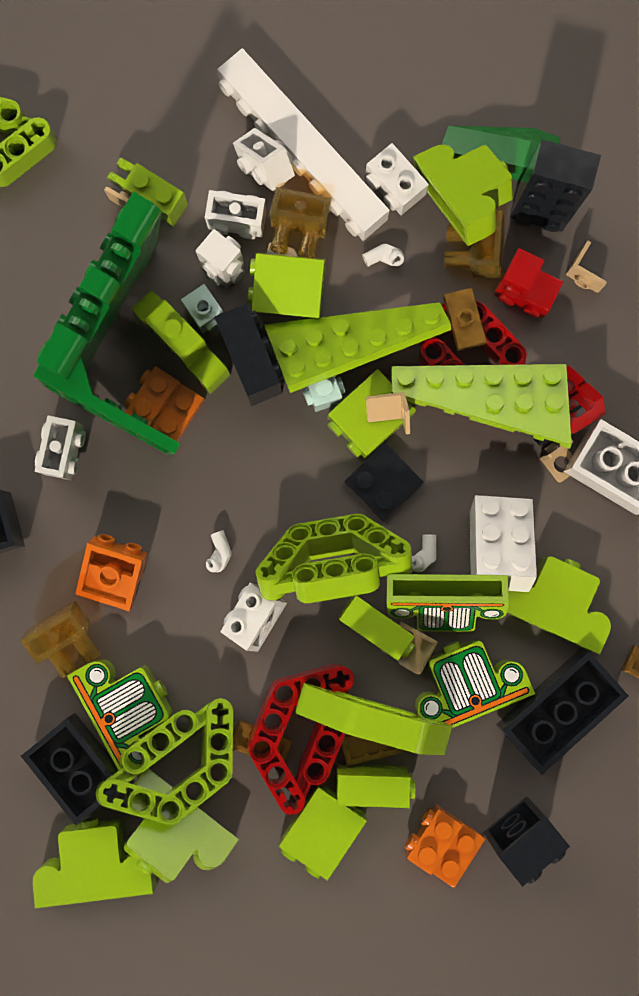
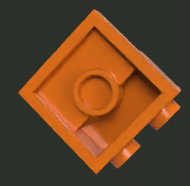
(164, 403)
(111, 571)
(443, 845)

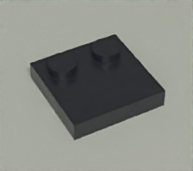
(384, 481)

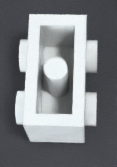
(264, 159)
(395, 179)
(236, 214)
(221, 259)
(59, 448)
(252, 618)

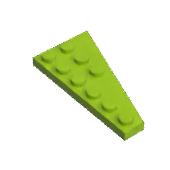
(334, 344)
(501, 396)

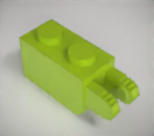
(152, 187)

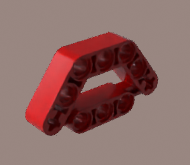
(495, 351)
(313, 753)

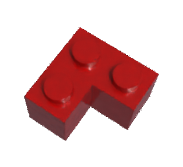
(527, 285)

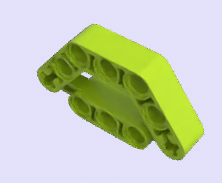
(22, 132)
(288, 565)
(374, 721)
(174, 737)

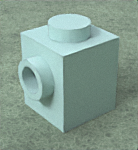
(202, 308)
(324, 393)

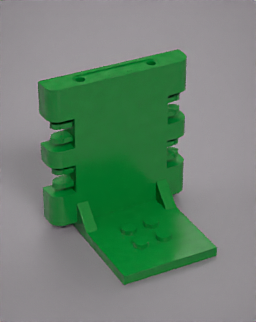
(95, 307)

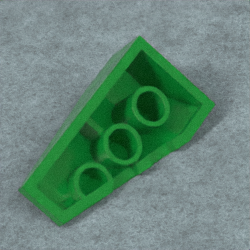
(508, 144)

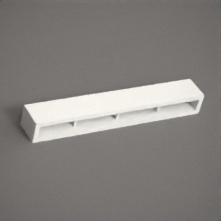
(309, 150)

